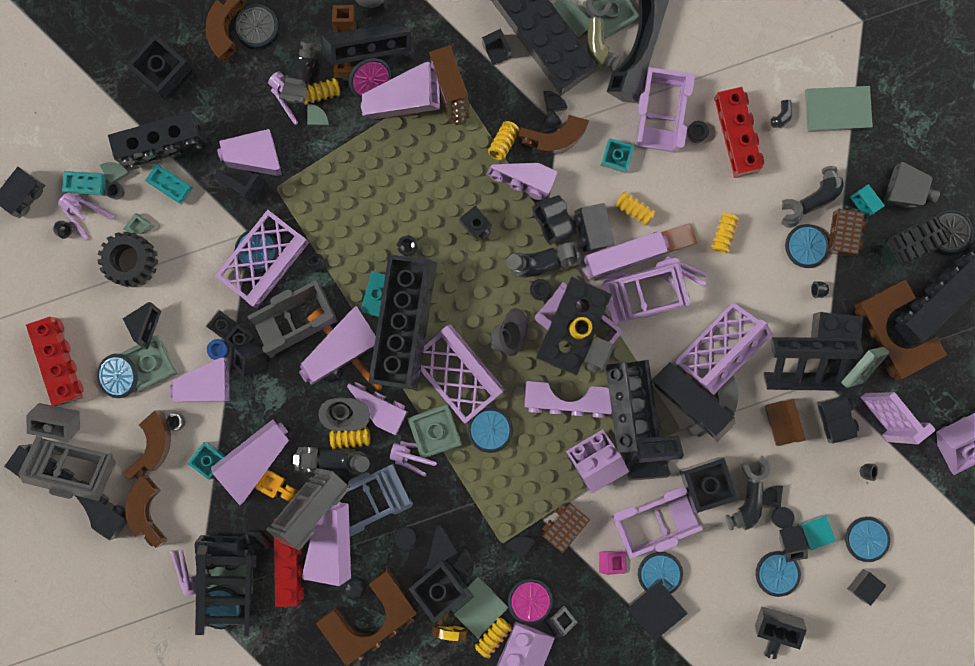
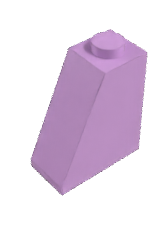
(251, 153)
(203, 384)

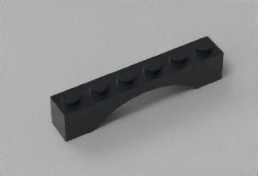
(629, 77)
(103, 515)

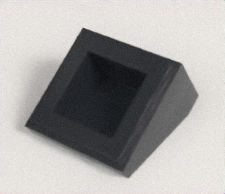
(560, 622)

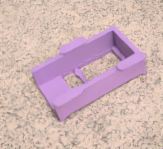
(658, 138)
(619, 301)
(548, 311)
(682, 516)

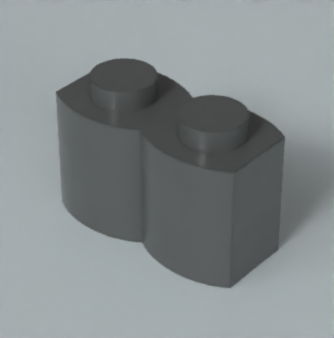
(598, 355)

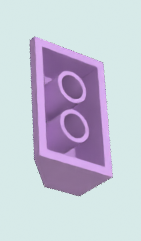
(958, 444)
(525, 647)

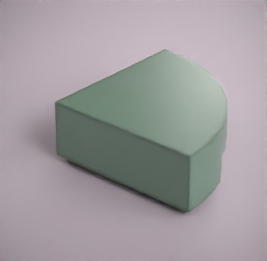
(316, 116)
(114, 171)
(138, 225)

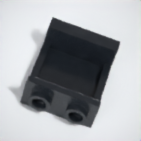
(653, 457)

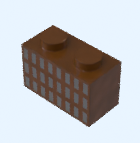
(846, 232)
(565, 526)

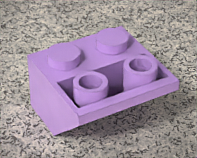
(597, 461)

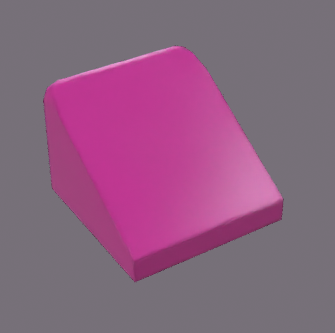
(612, 562)

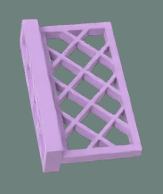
(277, 269)
(734, 356)
(474, 366)
(897, 418)

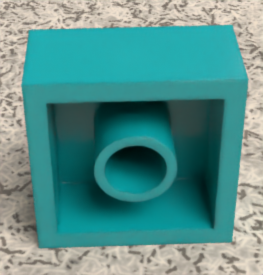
(617, 155)
(867, 201)
(205, 458)
(817, 532)

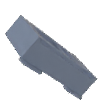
(392, 490)

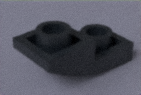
(229, 330)

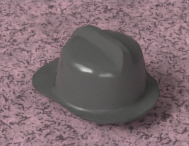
(510, 333)
(344, 414)

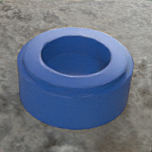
(218, 349)

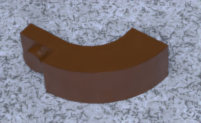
(343, 20)
(218, 25)
(555, 142)
(157, 445)
(138, 511)

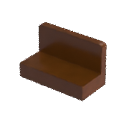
(785, 422)

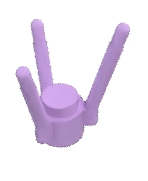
(277, 81)
(72, 205)
(666, 275)
(401, 453)
(188, 582)

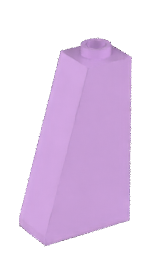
(405, 94)
(625, 255)
(342, 345)
(250, 460)
(330, 548)

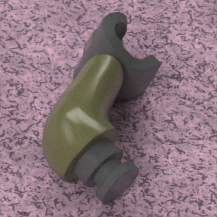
(595, 40)

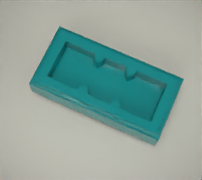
(84, 183)
(169, 184)
(373, 295)

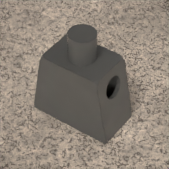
(910, 188)

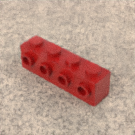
(738, 131)
(55, 361)
(287, 575)

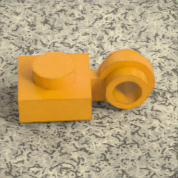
(272, 484)

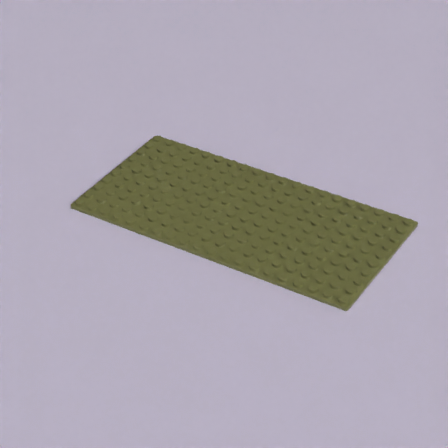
(417, 181)

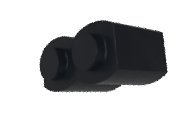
(554, 219)
(838, 419)

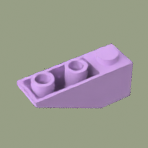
(528, 177)
(382, 413)

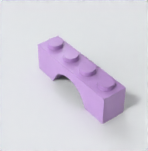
(539, 397)

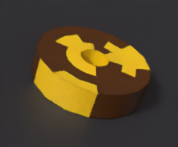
(449, 632)

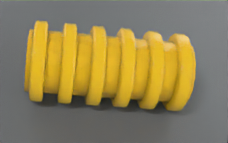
(322, 90)
(503, 140)
(635, 208)
(725, 233)
(586, 322)
(348, 438)
(493, 637)

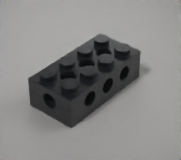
(158, 140)
(558, 330)

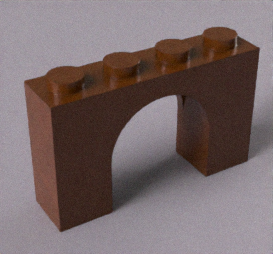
(451, 85)
(875, 313)
(352, 644)

